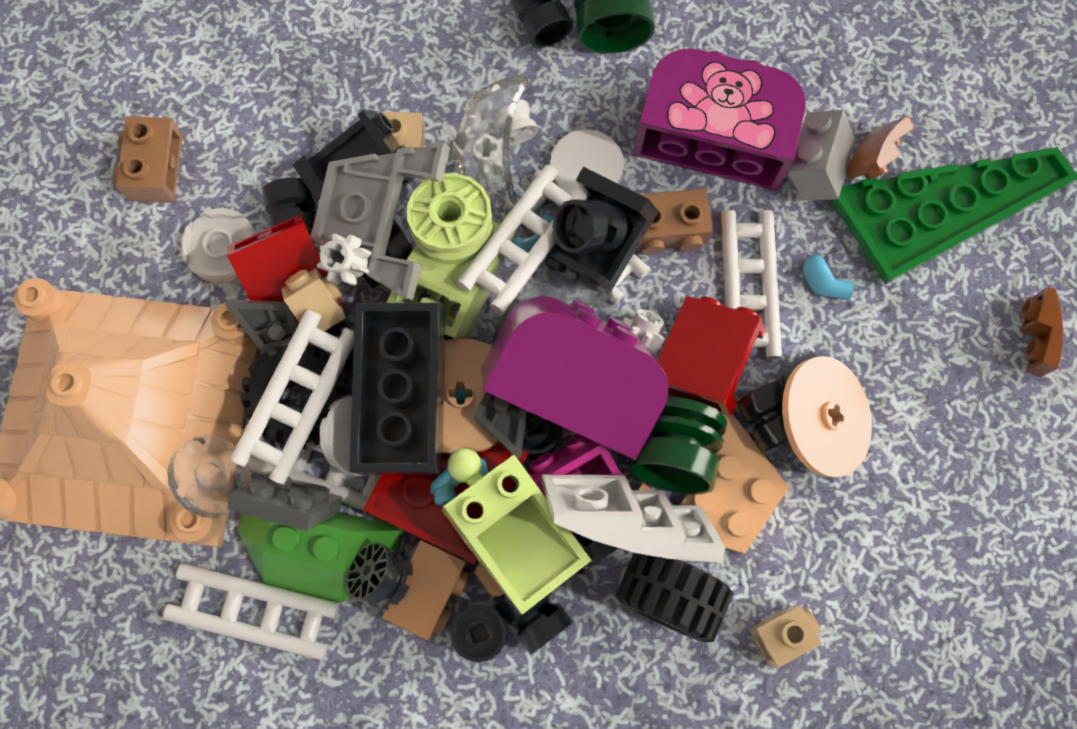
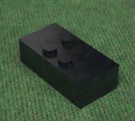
(398, 389)

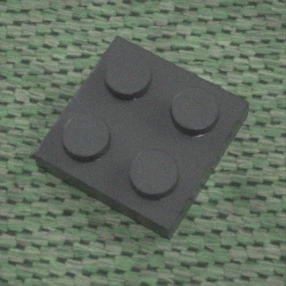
(286, 504)

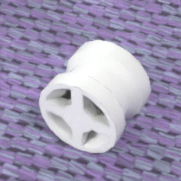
(522, 126)

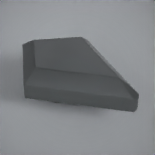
(266, 322)
(503, 422)

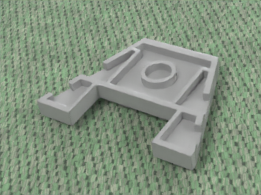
(362, 201)

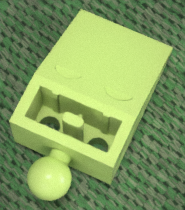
(441, 283)
(515, 532)

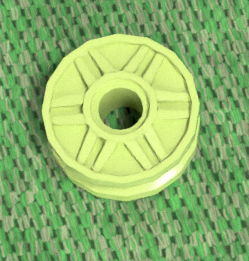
(455, 240)

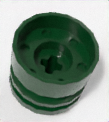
(613, 24)
(682, 448)

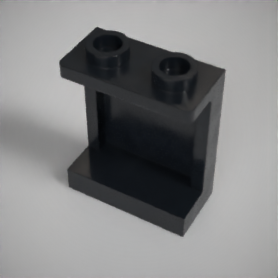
(365, 137)
(605, 268)

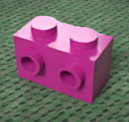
(579, 457)

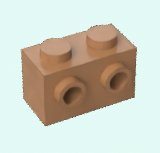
(148, 159)
(681, 222)
(431, 588)

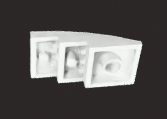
(631, 519)

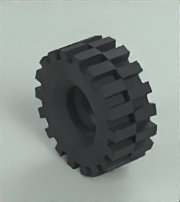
(260, 378)

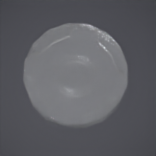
(205, 476)

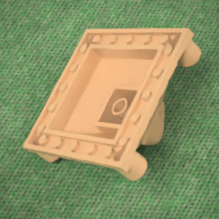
(106, 402)

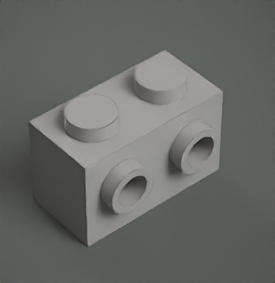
(822, 155)

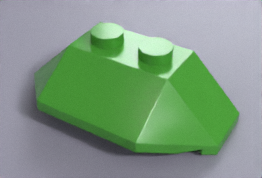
(314, 559)

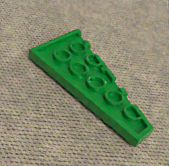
(933, 210)

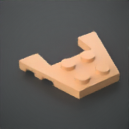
(744, 490)

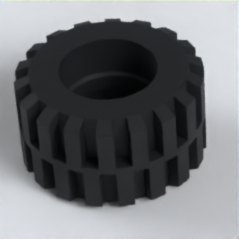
(675, 595)

